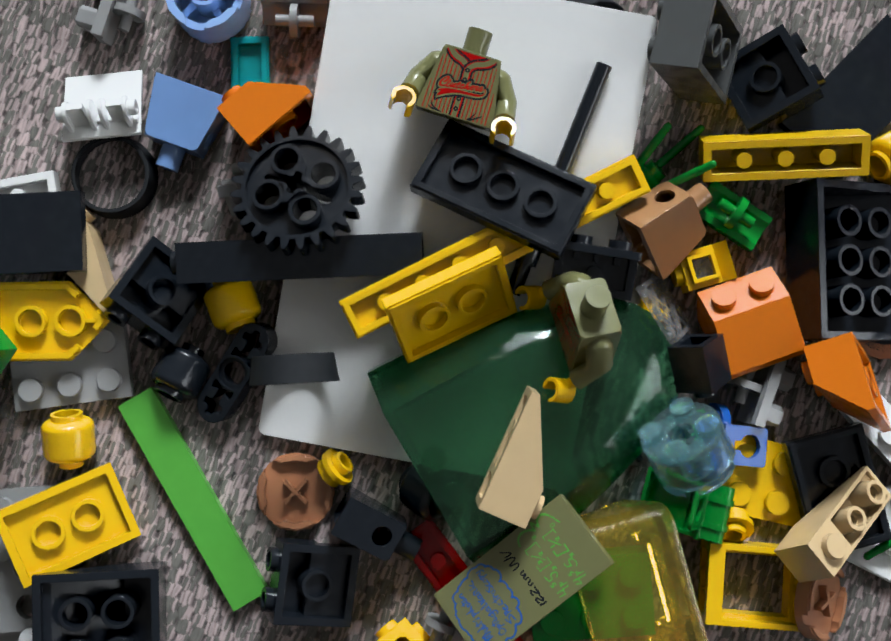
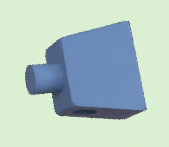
(182, 120)

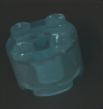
(688, 448)

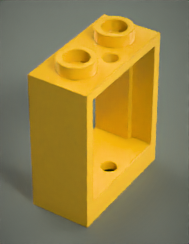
(712, 586)

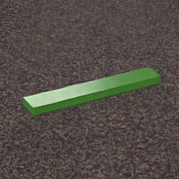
(193, 498)

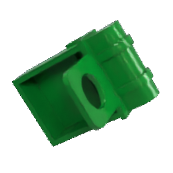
(695, 514)

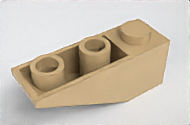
(832, 529)

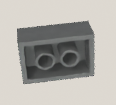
(696, 48)

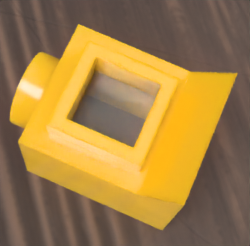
(704, 268)

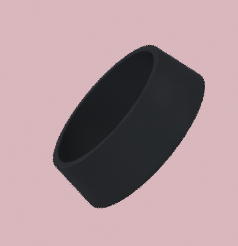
(141, 200)
(293, 369)

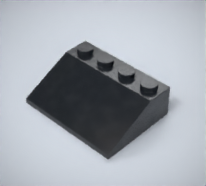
(839, 258)
(101, 603)

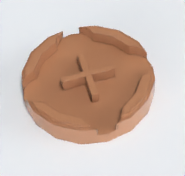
(294, 492)
(820, 607)

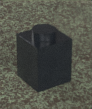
(699, 364)

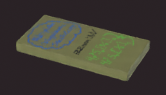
(524, 576)

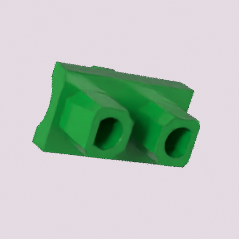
(734, 217)

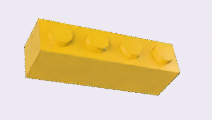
(786, 155)

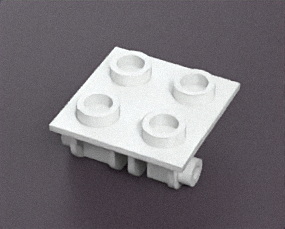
(101, 106)

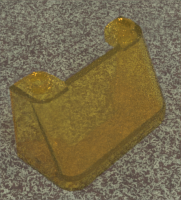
(649, 585)

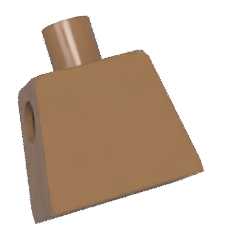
(665, 225)

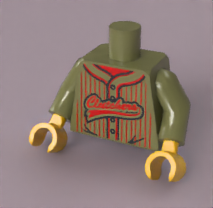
(462, 87)
(585, 326)

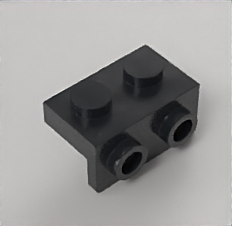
(613, 263)

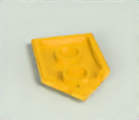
(48, 319)

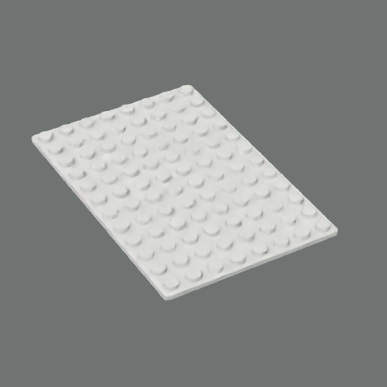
(364, 56)

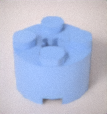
(211, 19)

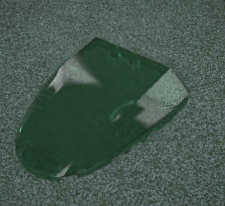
(462, 397)

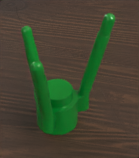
(652, 169)

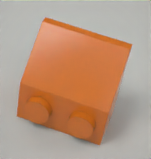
(263, 108)
(754, 321)
(846, 379)

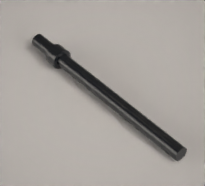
(567, 157)

